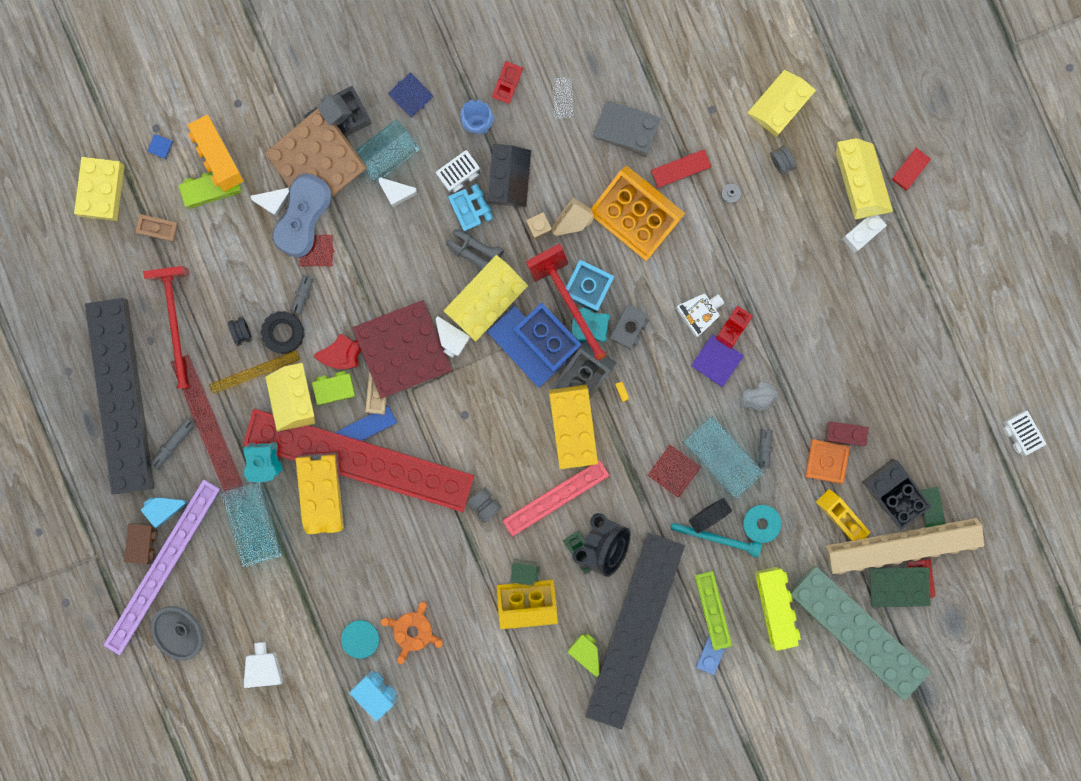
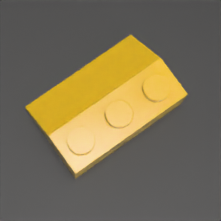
(526, 604)

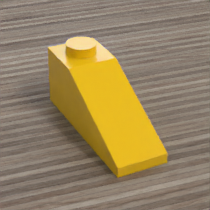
(842, 516)

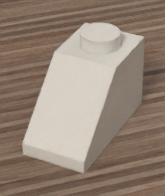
(451, 338)

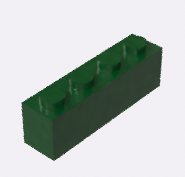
(524, 572)

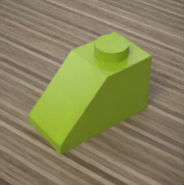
(585, 653)

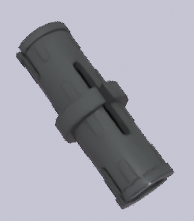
(302, 294)
(765, 448)

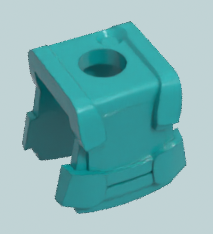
(597, 324)
(261, 462)

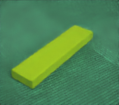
(713, 611)

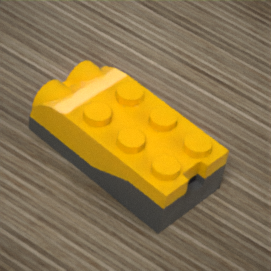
(320, 493)

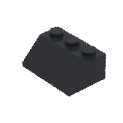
(509, 175)

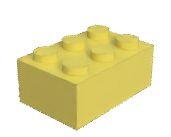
(99, 189)

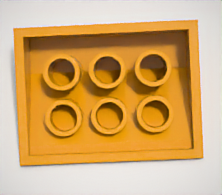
(636, 213)

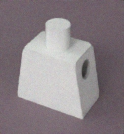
(262, 668)

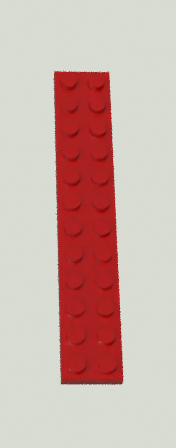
(367, 461)

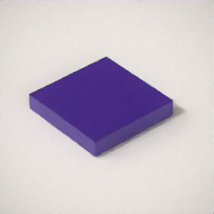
(717, 361)

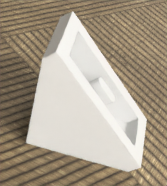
(397, 192)
(272, 201)

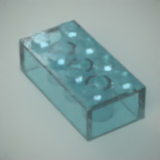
(723, 457)
(251, 523)

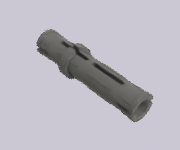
(172, 443)

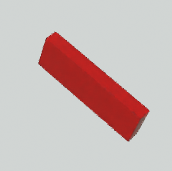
(681, 168)

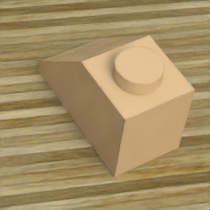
(573, 218)

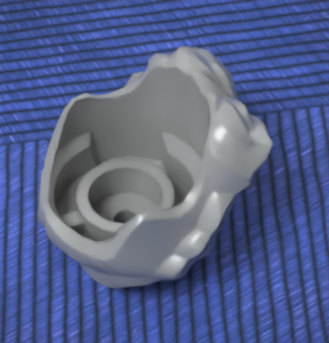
(759, 398)

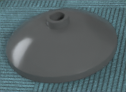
(177, 633)

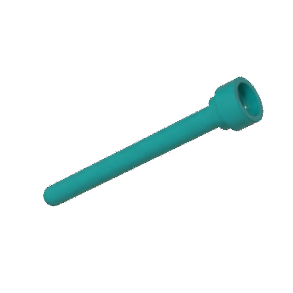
(752, 548)

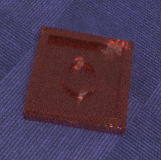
(674, 471)

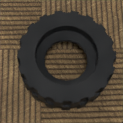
(269, 325)
(710, 515)

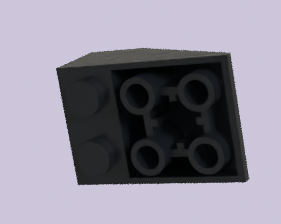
(359, 116)
(896, 493)

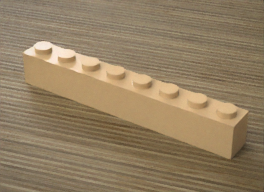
(905, 546)

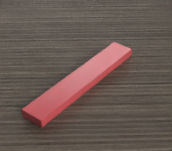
(555, 498)

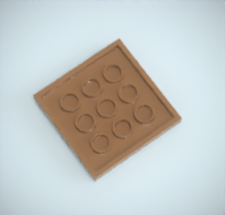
(319, 151)

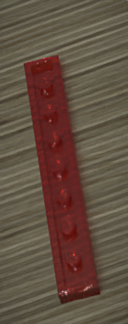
(208, 427)

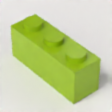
(204, 191)

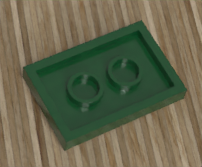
(900, 587)

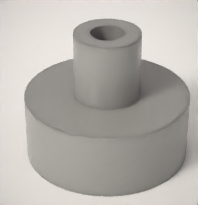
(727, 196)

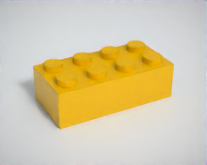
(573, 426)

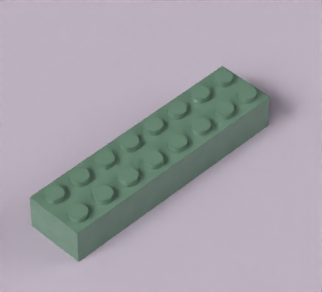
(859, 632)

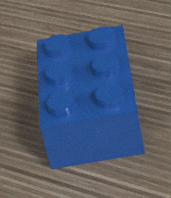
(547, 337)

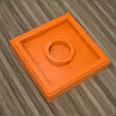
(827, 461)

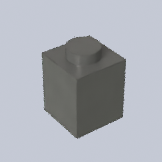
(334, 109)

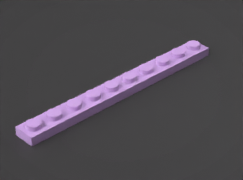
(162, 567)

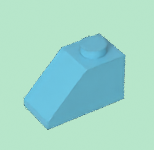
(161, 509)

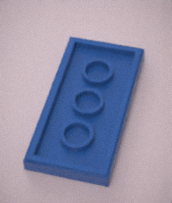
(518, 351)

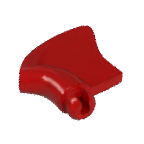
(341, 354)

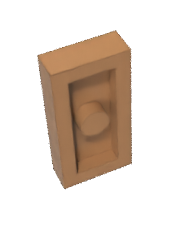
(156, 227)

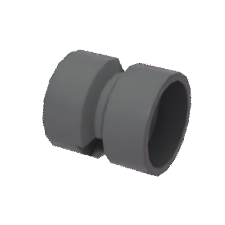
(484, 505)

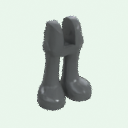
(463, 251)

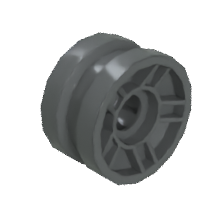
(783, 160)

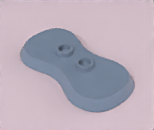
(307, 201)

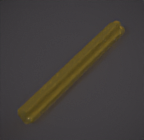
(254, 371)

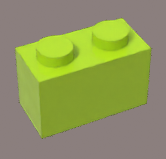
(333, 389)

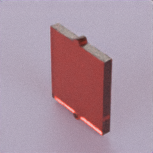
(321, 252)

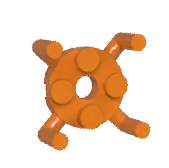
(402, 637)

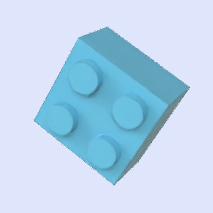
(589, 285)

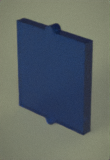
(410, 94)

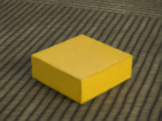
(621, 391)

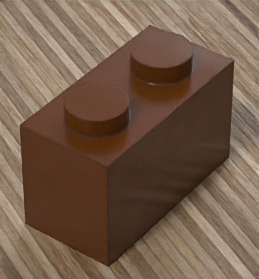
(140, 543)

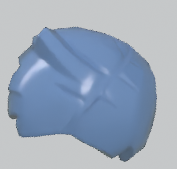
(476, 117)

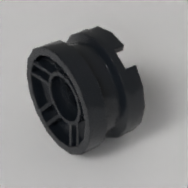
(240, 331)

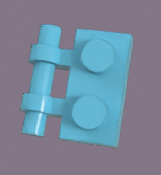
(465, 210)

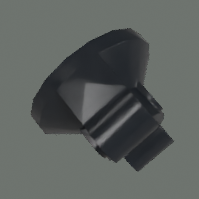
(604, 546)

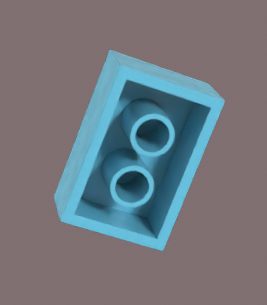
(374, 695)

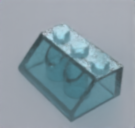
(387, 150)

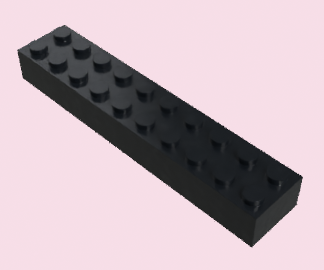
(119, 396)
(634, 630)

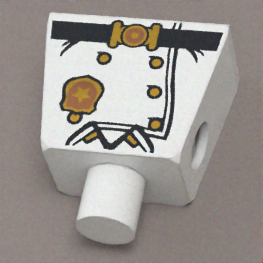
(700, 312)

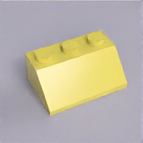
(781, 102)
(290, 397)

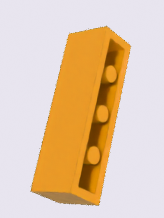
(216, 155)

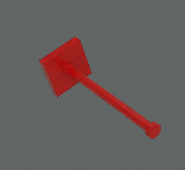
(547, 264)
(166, 275)

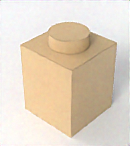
(538, 226)

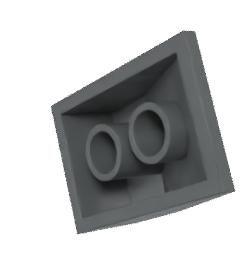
(627, 128)
(585, 370)

